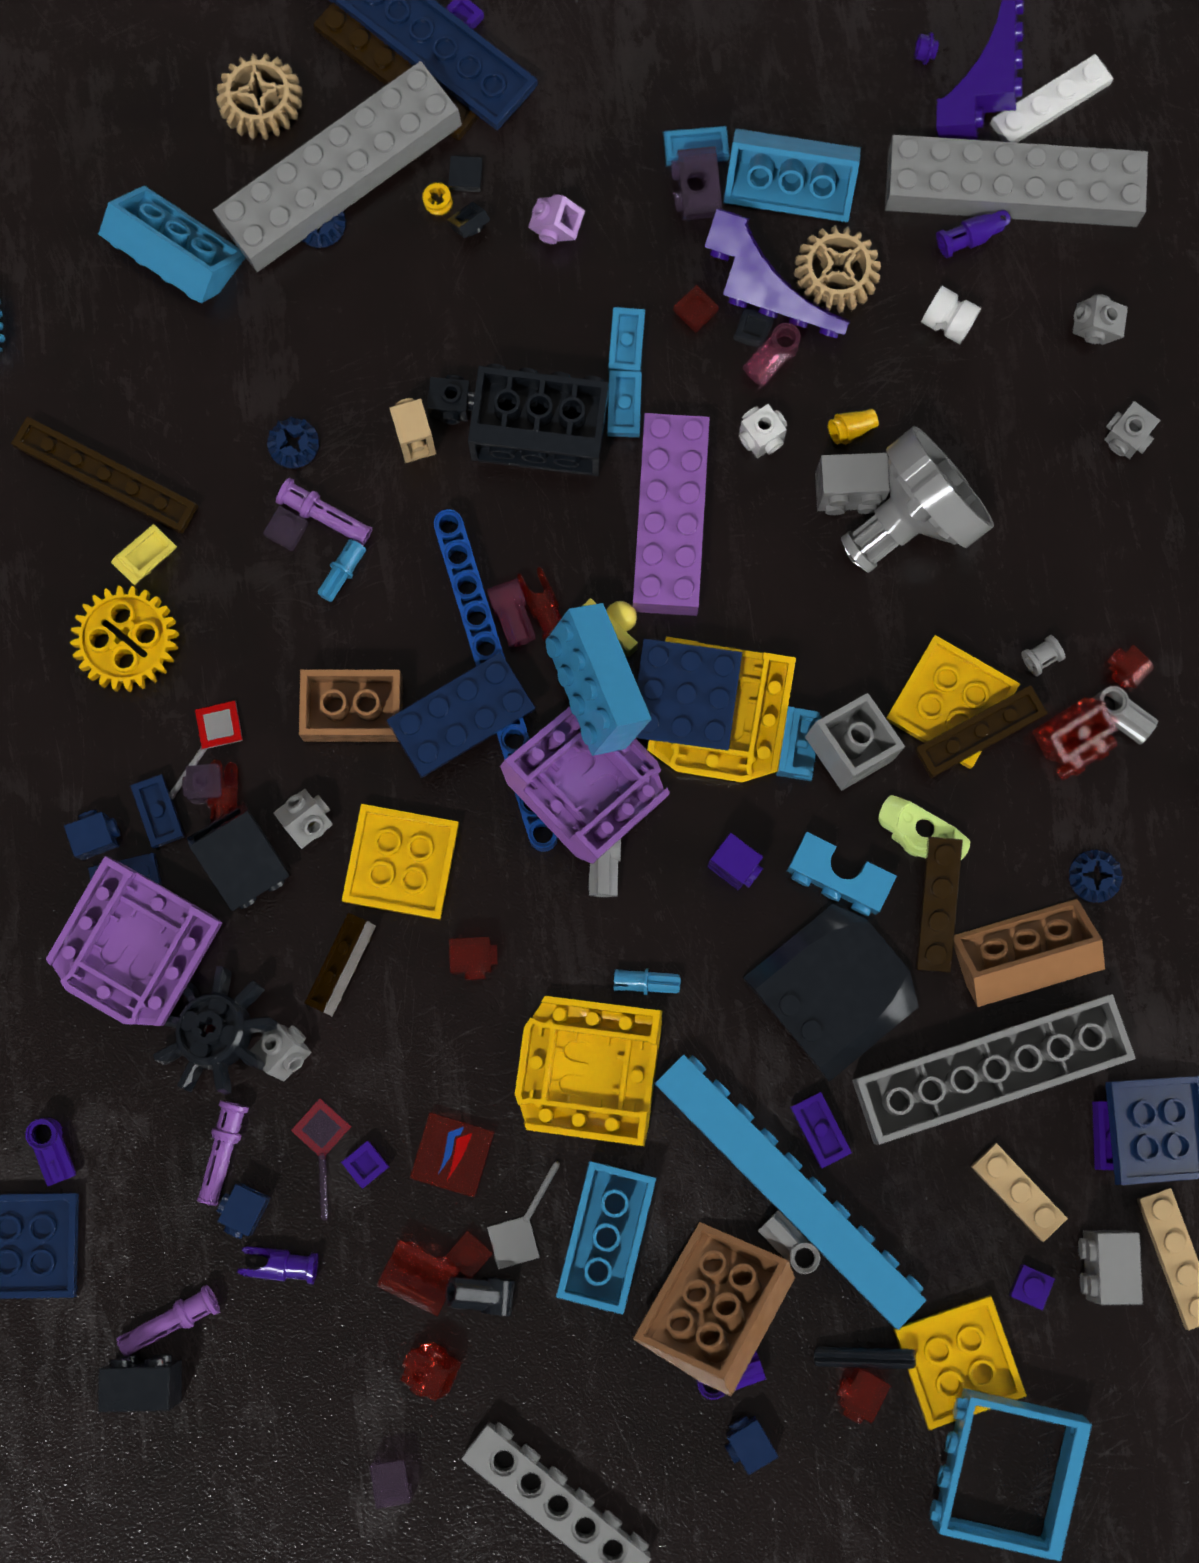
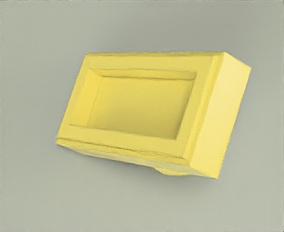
(143, 554)
(623, 619)

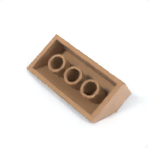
(1029, 952)

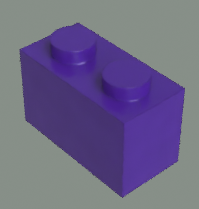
(736, 862)

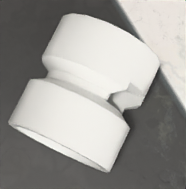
(951, 315)

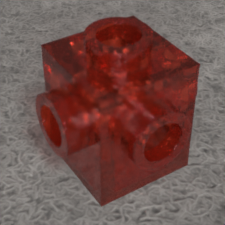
(430, 1371)

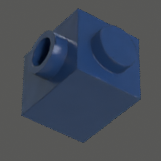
(92, 834)
(242, 1210)
(749, 1444)

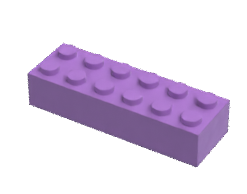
(671, 514)

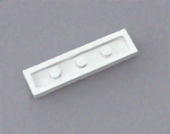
(1052, 100)

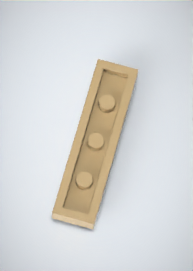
(1174, 1252)

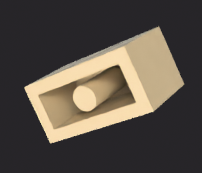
(412, 429)

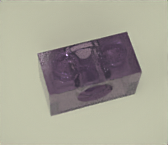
(700, 164)

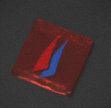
(452, 1155)

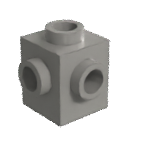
(1100, 319)
(1131, 430)
(304, 817)
(282, 1051)

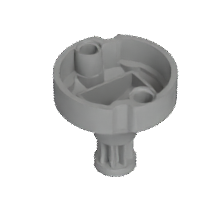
(924, 499)

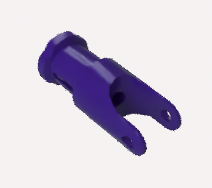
(971, 232)
(282, 1265)

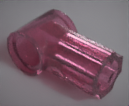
(771, 355)
(509, 605)

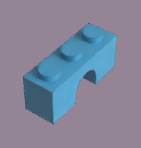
(813, 865)

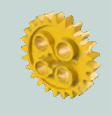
(105, 660)

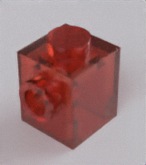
(472, 957)
(862, 1395)

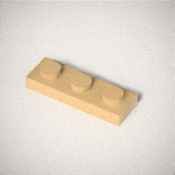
(1019, 1192)

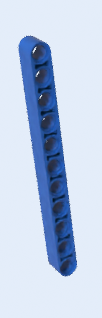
(479, 634)

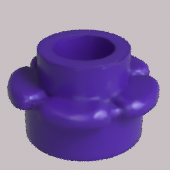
(926, 48)

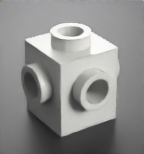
(761, 440)

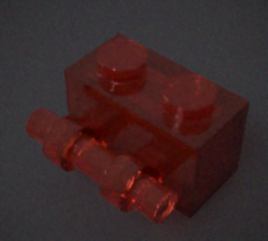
(1073, 732)

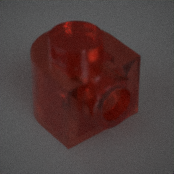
(1129, 666)

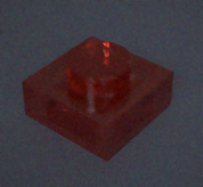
(695, 308)
(469, 1255)

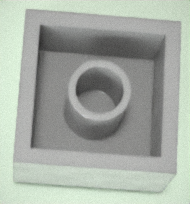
(852, 482)
(854, 741)
(1111, 1267)

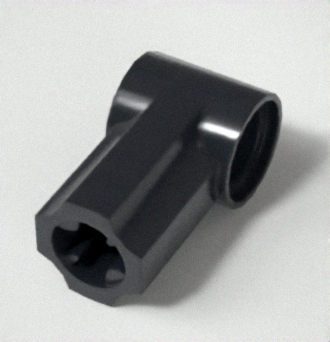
(489, 1295)

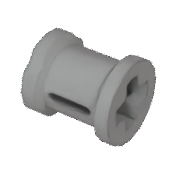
(1043, 655)

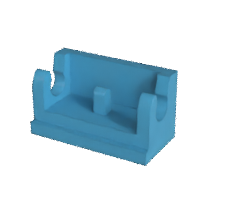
(796, 754)

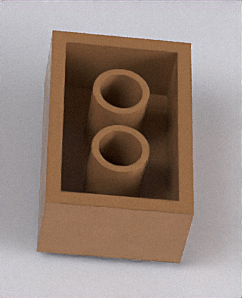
(349, 705)

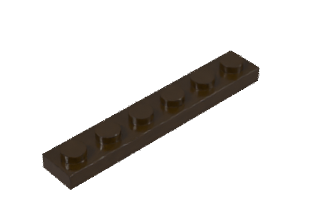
(375, 55)
(104, 475)

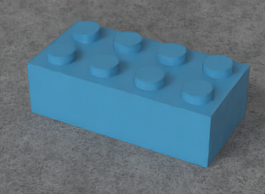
(597, 679)
(606, 1237)

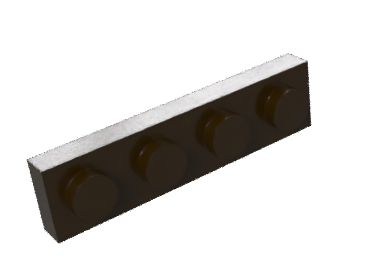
(980, 731)
(939, 904)

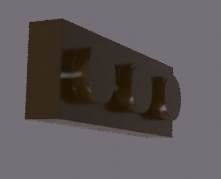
(340, 964)

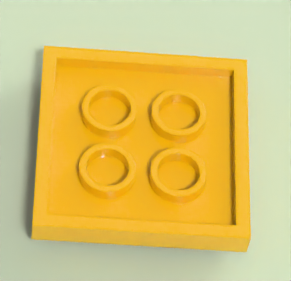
(946, 691)
(400, 861)
(958, 1352)

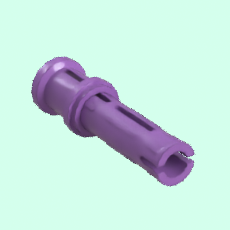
(311, 506)
(225, 1136)
(181, 1315)

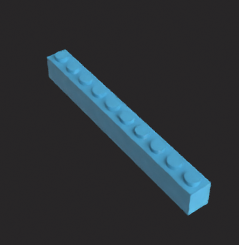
(790, 1192)

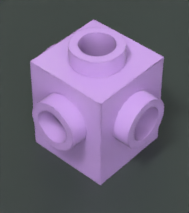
(556, 219)

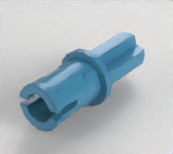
(341, 569)
(646, 981)

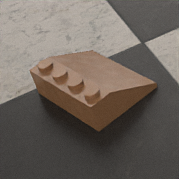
(716, 1307)

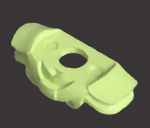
(901, 818)

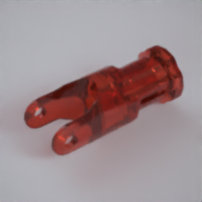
(542, 605)
(229, 797)

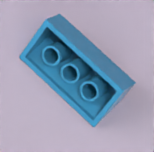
(792, 175)
(170, 243)

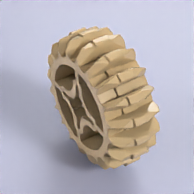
(236, 95)
(824, 249)

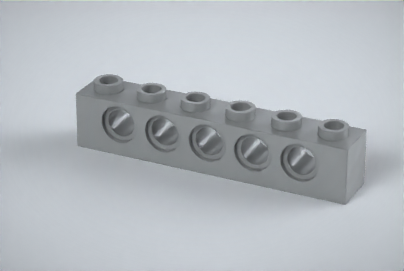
(561, 1524)

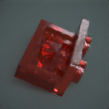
(417, 1276)

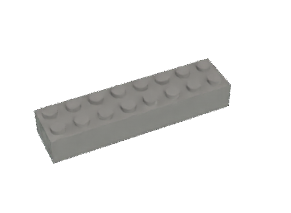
(338, 166)
(1016, 178)
(993, 1069)

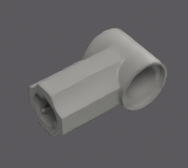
(1128, 715)
(604, 873)
(788, 1241)

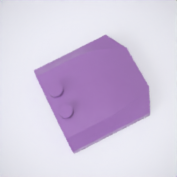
(580, 795)
(131, 945)

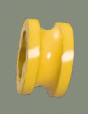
(435, 208)

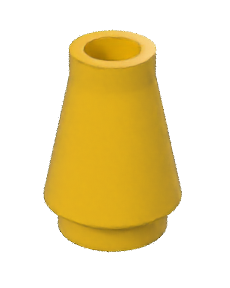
(851, 425)

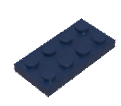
(460, 715)

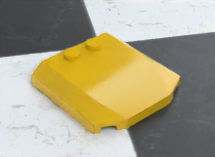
(756, 723)
(589, 1070)

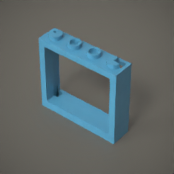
(1063, 1492)

